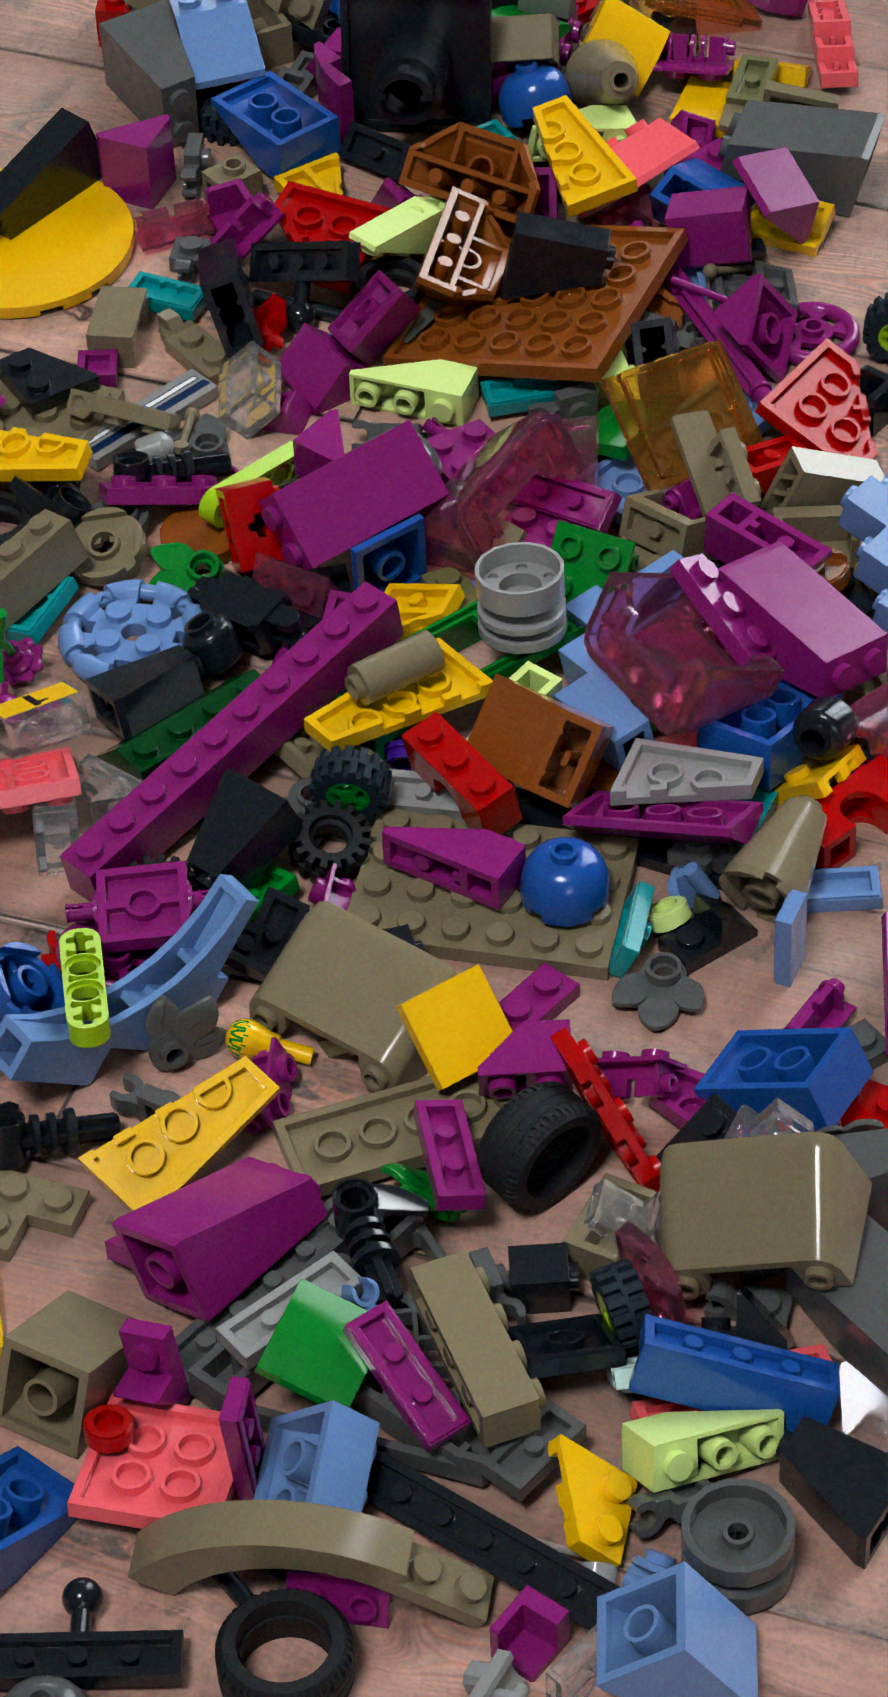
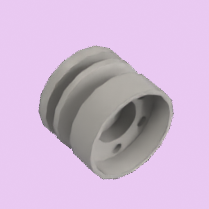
(520, 597)

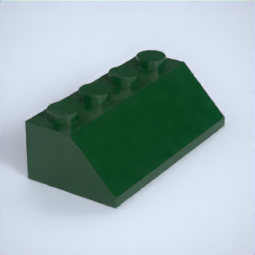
(154, 745)

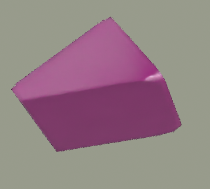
(695, 126)
(293, 414)

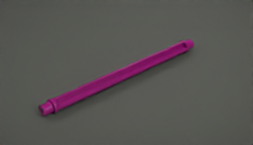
(712, 330)

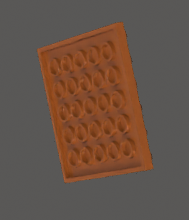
(551, 333)

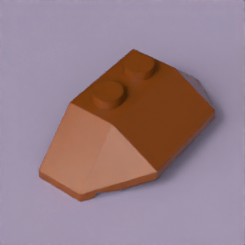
(476, 163)
(464, 252)

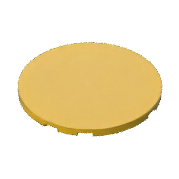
(66, 254)

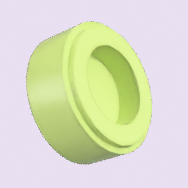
(669, 913)

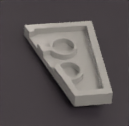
(682, 773)

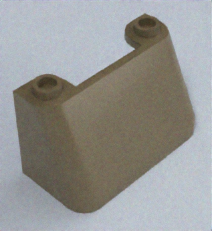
(345, 986)
(762, 1207)

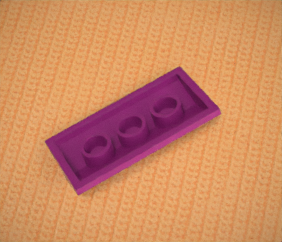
(685, 821)

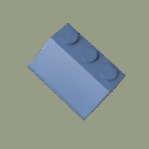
(319, 1457)

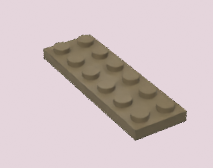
(372, 1131)

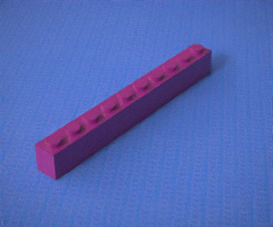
(236, 738)

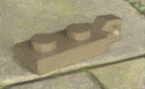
(191, 345)
(118, 412)

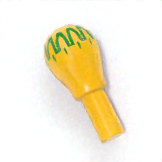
(250, 1037)

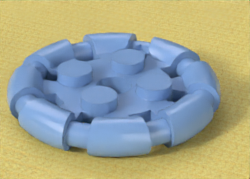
(96, 638)

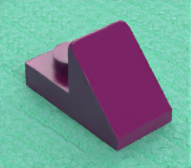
(154, 1365)

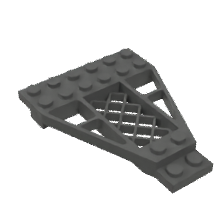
(511, 1465)

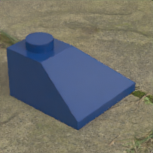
(391, 555)

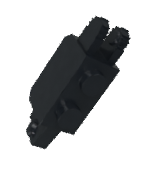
(258, 613)

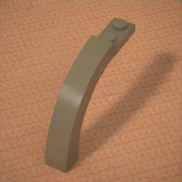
(307, 1538)

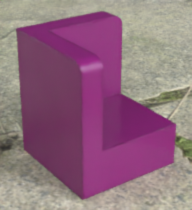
(225, 201)
(533, 1631)

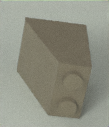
(60, 1370)

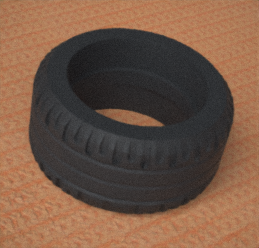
(539, 1145)
(284, 1615)

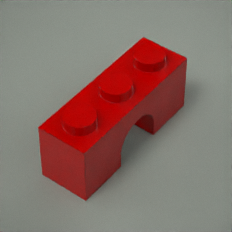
(452, 762)
(855, 800)

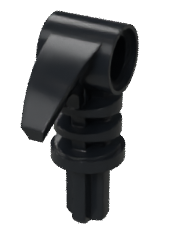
(137, 464)
(57, 496)
(66, 1132)
(359, 1222)

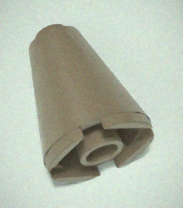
(602, 74)
(777, 858)

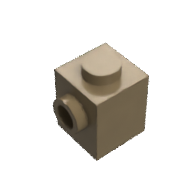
(232, 169)

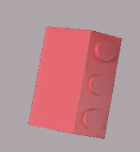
(649, 150)

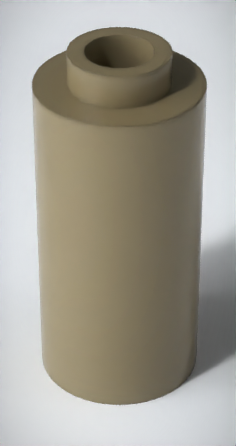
(394, 668)

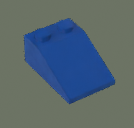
(278, 123)
(762, 732)
(804, 1067)
(30, 1512)

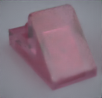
(628, 209)

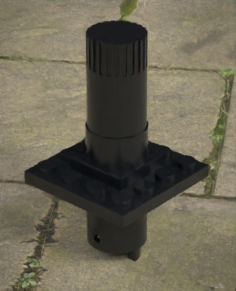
(418, 62)

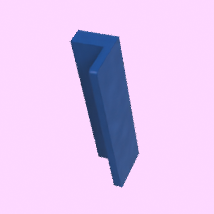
(731, 1373)

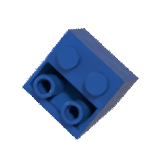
(689, 177)

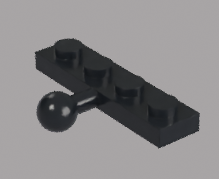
(302, 265)
(93, 1657)

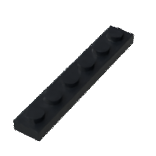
(484, 1538)

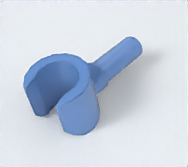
(369, 1297)

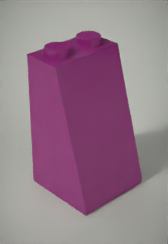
(353, 497)
(809, 624)
(218, 1234)

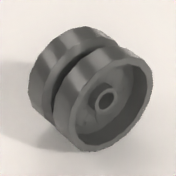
(740, 1541)

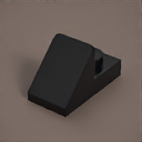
(709, 935)
(753, 1323)

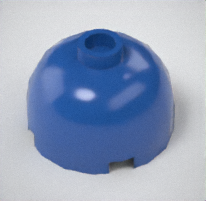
(528, 88)
(565, 881)
(27, 982)

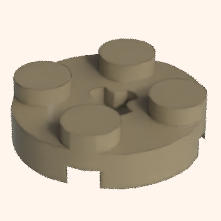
(127, 549)

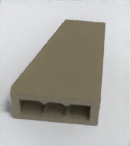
(817, 478)

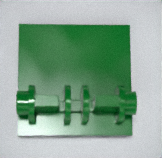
(590, 557)

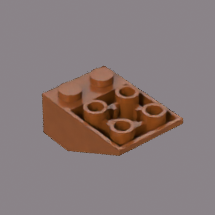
(539, 741)

